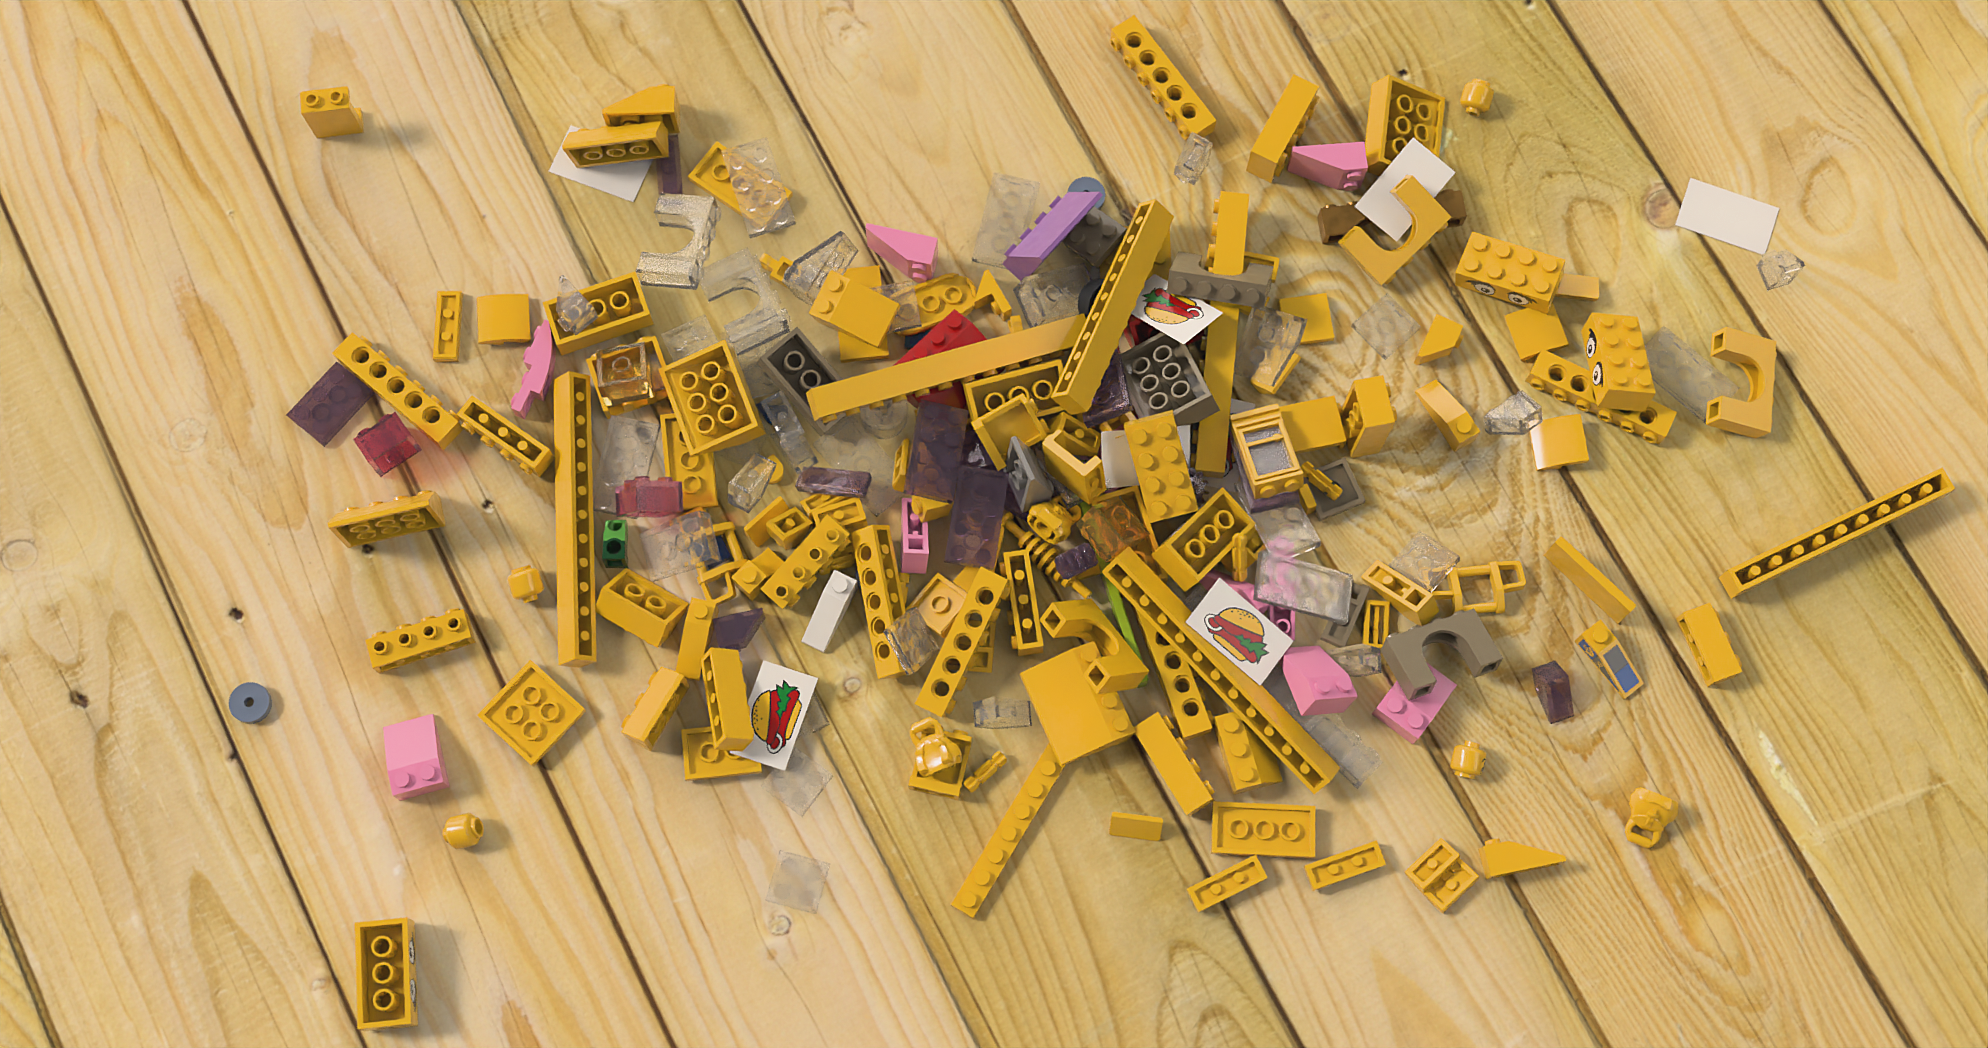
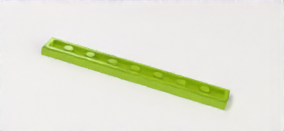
(1116, 603)

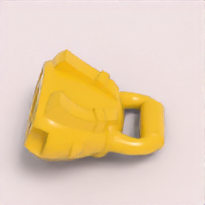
(1052, 520)
(934, 751)
(1650, 813)

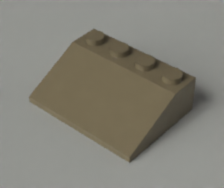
(1166, 378)

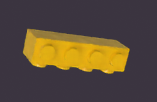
(505, 436)
(806, 561)
(1023, 603)
(420, 640)
(727, 699)
(1174, 764)

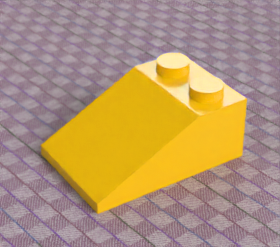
(649, 104)
(854, 309)

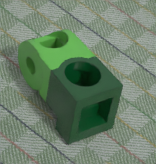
(615, 544)

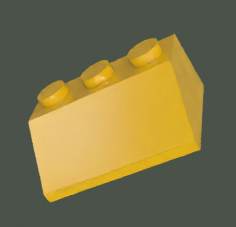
(640, 607)
(655, 707)
(1245, 756)

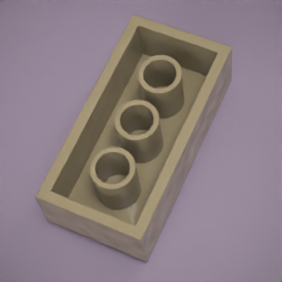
(796, 369)

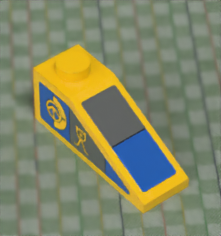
(1609, 658)

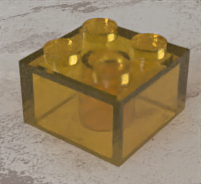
(624, 373)

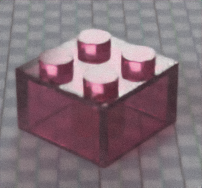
(387, 444)
(649, 498)

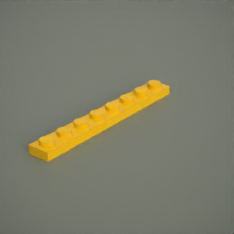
(1008, 834)

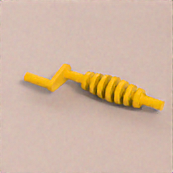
(1042, 554)

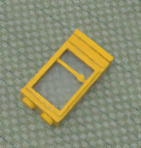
(1266, 451)

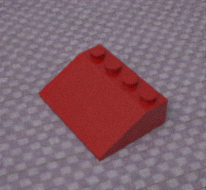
(949, 334)

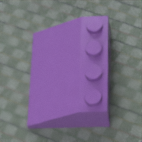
(1049, 232)

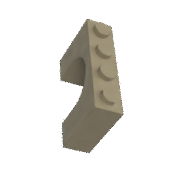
(1245, 289)
(1461, 631)

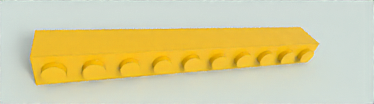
(1112, 307)
(1836, 533)

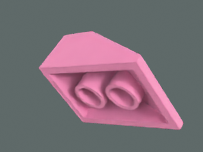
(1331, 164)
(907, 251)
(1317, 681)
(1413, 716)
(414, 758)

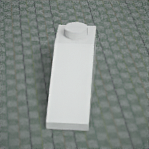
(830, 610)

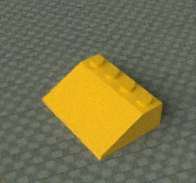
(1396, 116)
(712, 400)
(388, 519)
(1070, 710)

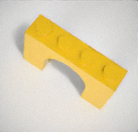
(1426, 219)
(1757, 359)
(1082, 618)

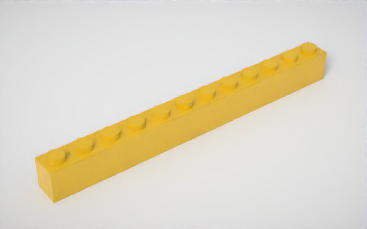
(1221, 335)
(944, 369)
(574, 520)
(1233, 685)

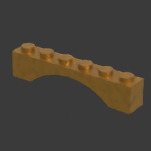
(1338, 220)

